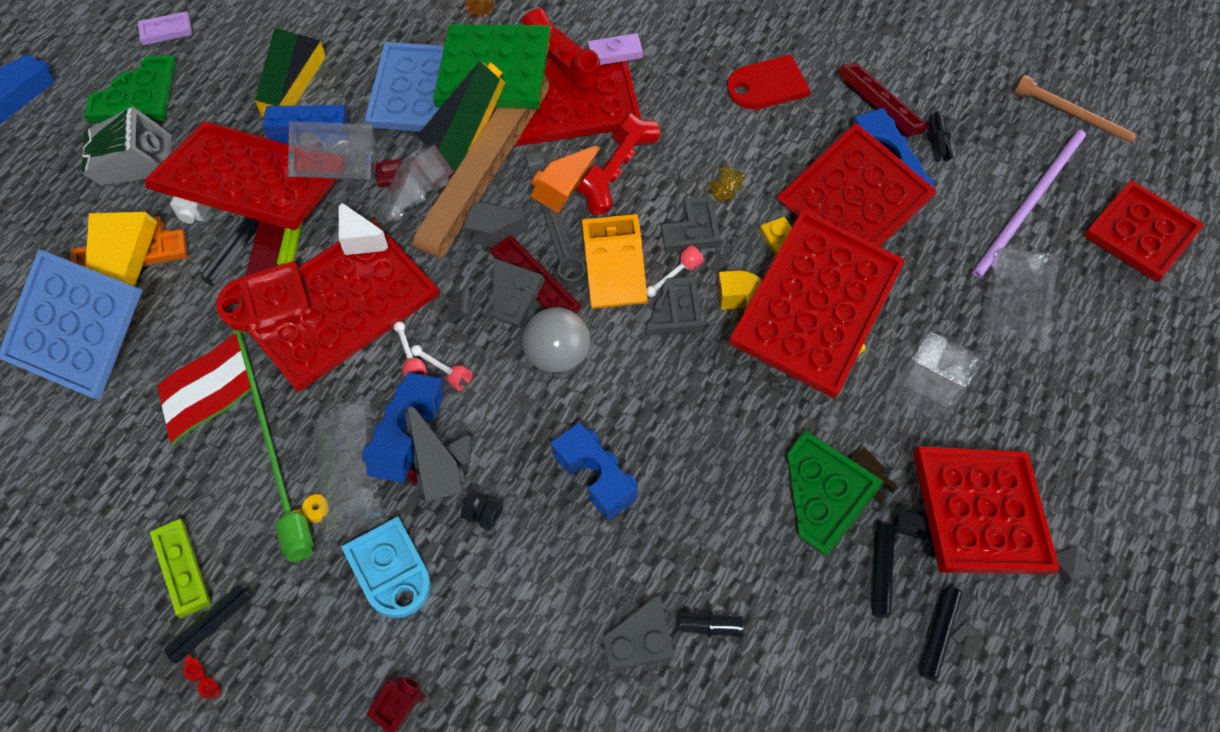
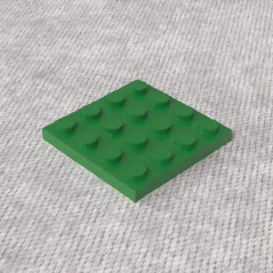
(513, 49)

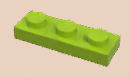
(180, 568)

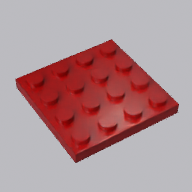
(859, 188)
(984, 511)

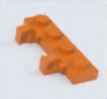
(164, 247)

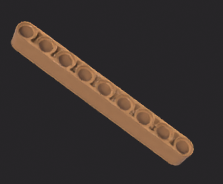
(472, 178)

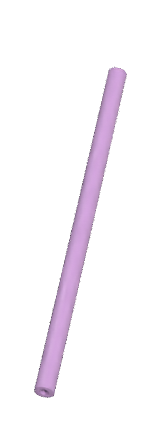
(1029, 203)

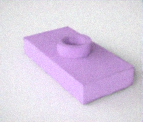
(164, 28)
(617, 48)

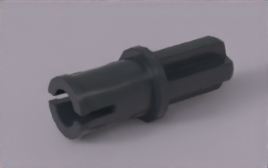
(940, 136)
(710, 624)

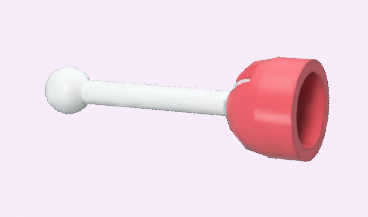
(689, 259)
(412, 364)
(454, 373)

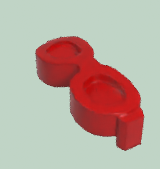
(195, 672)

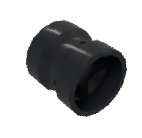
(481, 510)

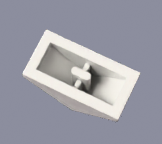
(359, 234)

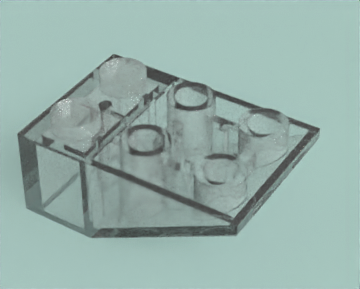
(413, 179)

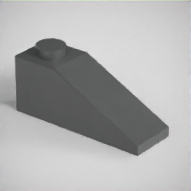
(433, 464)

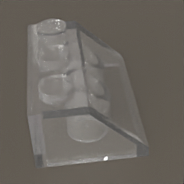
(331, 150)

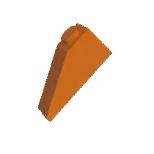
(561, 177)

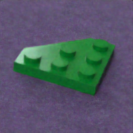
(144, 88)
(827, 492)

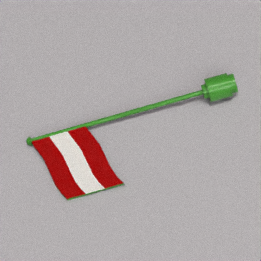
(212, 387)

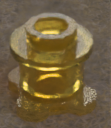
(727, 184)

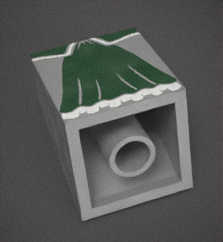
(124, 148)

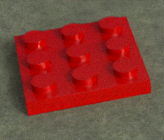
(1144, 230)

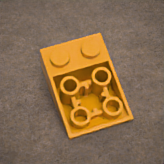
(614, 261)

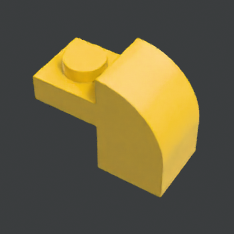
(737, 289)

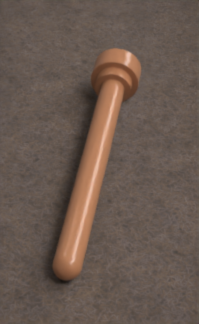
(1029, 88)

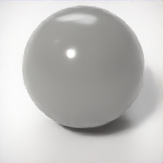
(556, 340)

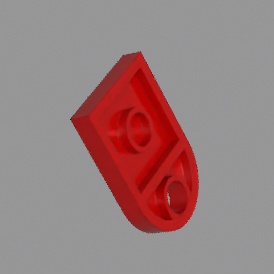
(768, 83)
(263, 298)

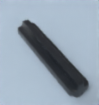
(229, 251)
(883, 571)
(207, 624)
(940, 633)

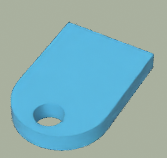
(386, 566)

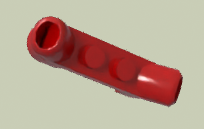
(578, 63)
(595, 182)

